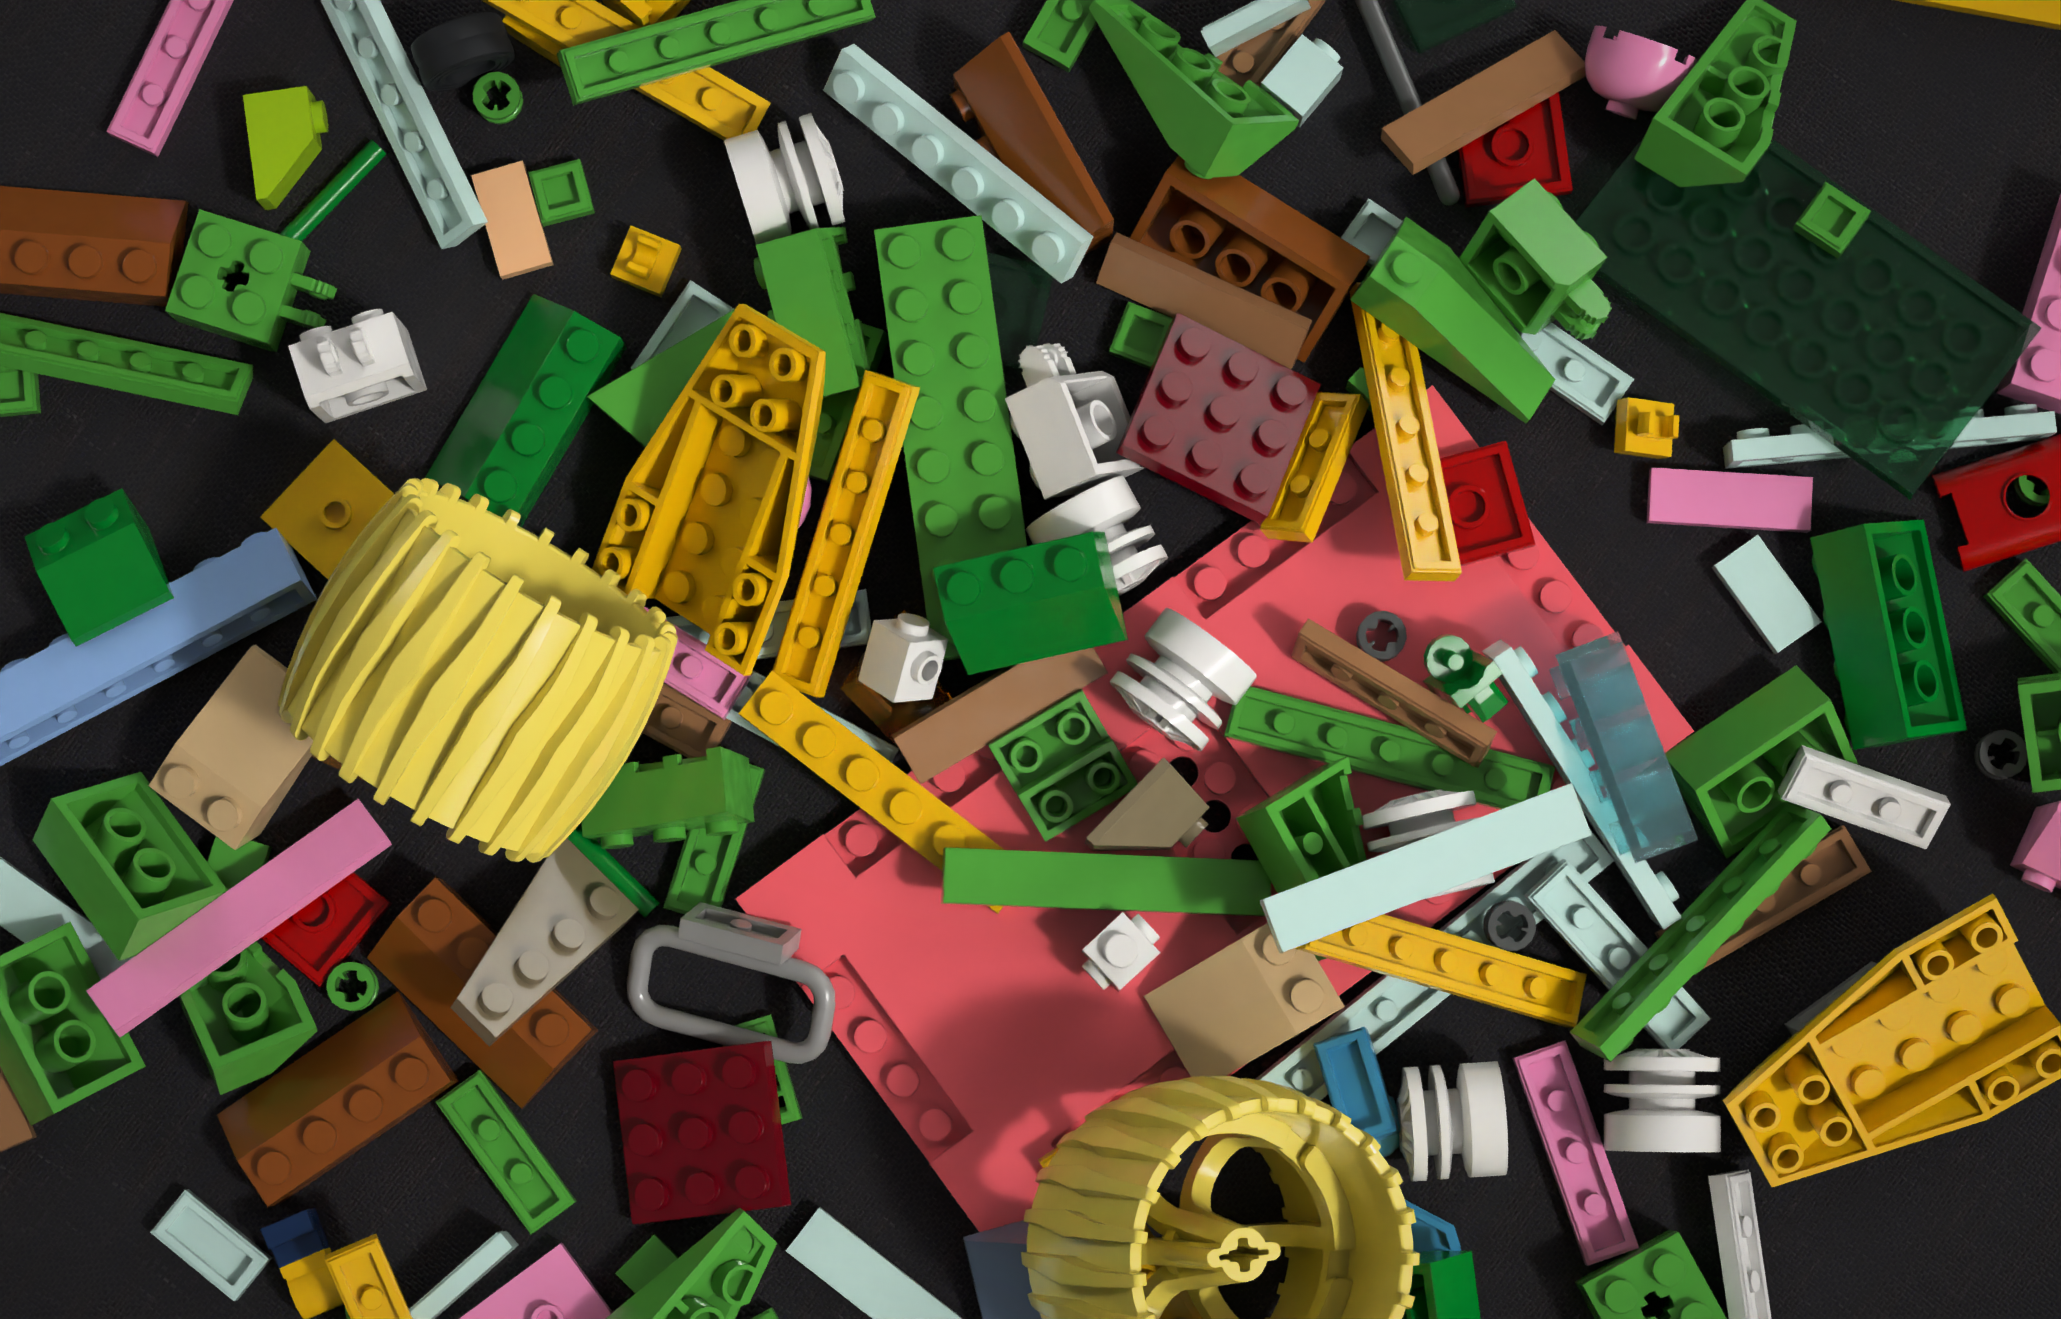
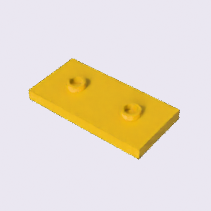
(327, 507)

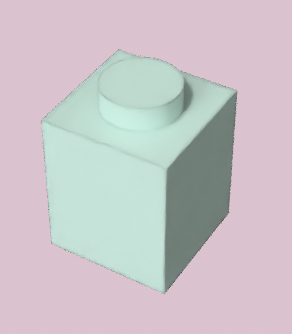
(1304, 77)

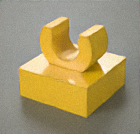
(646, 261)
(1645, 428)

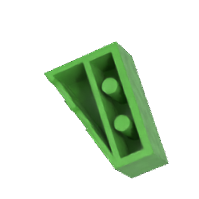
(648, 392)

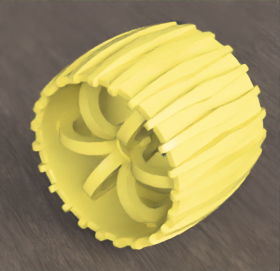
(476, 671)
(1341, 1199)

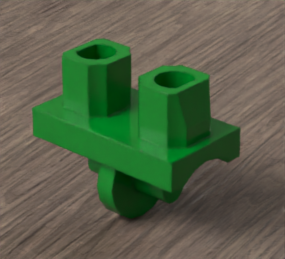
(1463, 677)

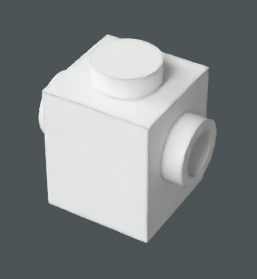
(903, 658)
(1120, 951)

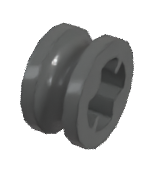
(1370, 623)
(2005, 770)
(1504, 941)

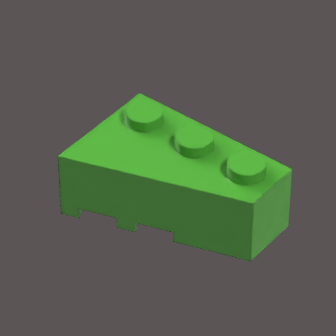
(813, 301)
(673, 798)
(1307, 828)

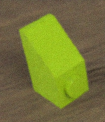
(282, 139)

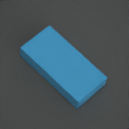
(1357, 1082)

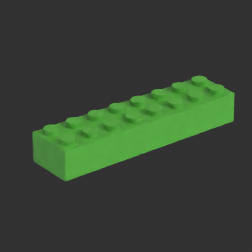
(960, 425)

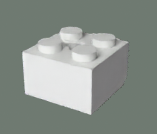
(356, 365)
(1068, 423)

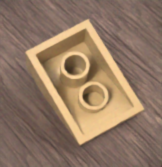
(236, 754)
(1242, 1003)

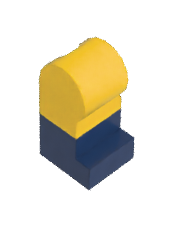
(299, 1252)

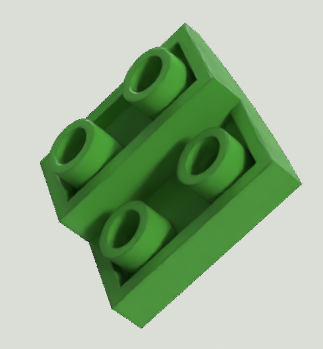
(1063, 765)

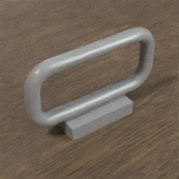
(744, 943)

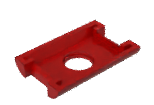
(1982, 508)

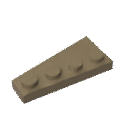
(546, 937)

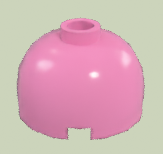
(1633, 71)

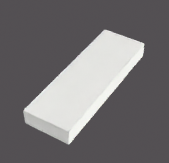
(1863, 797)
(1739, 1245)

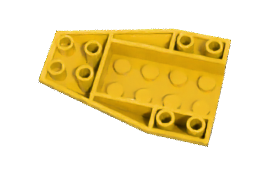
(723, 487)
(1904, 1054)

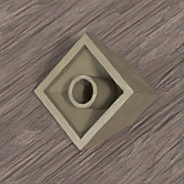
(1152, 815)

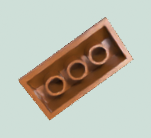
(1026, 134)
(1252, 243)
(90, 245)
(431, 957)
(335, 1100)

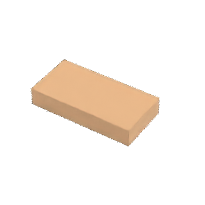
(512, 220)

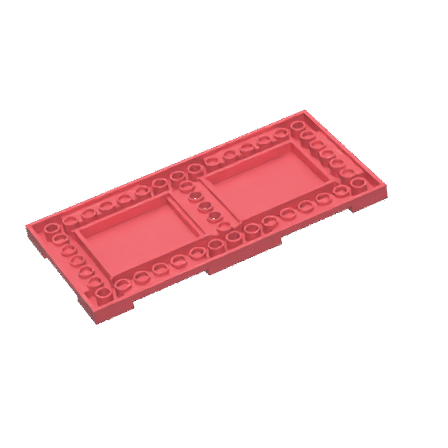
(986, 1019)

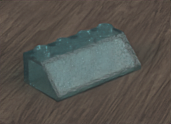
(1625, 747)

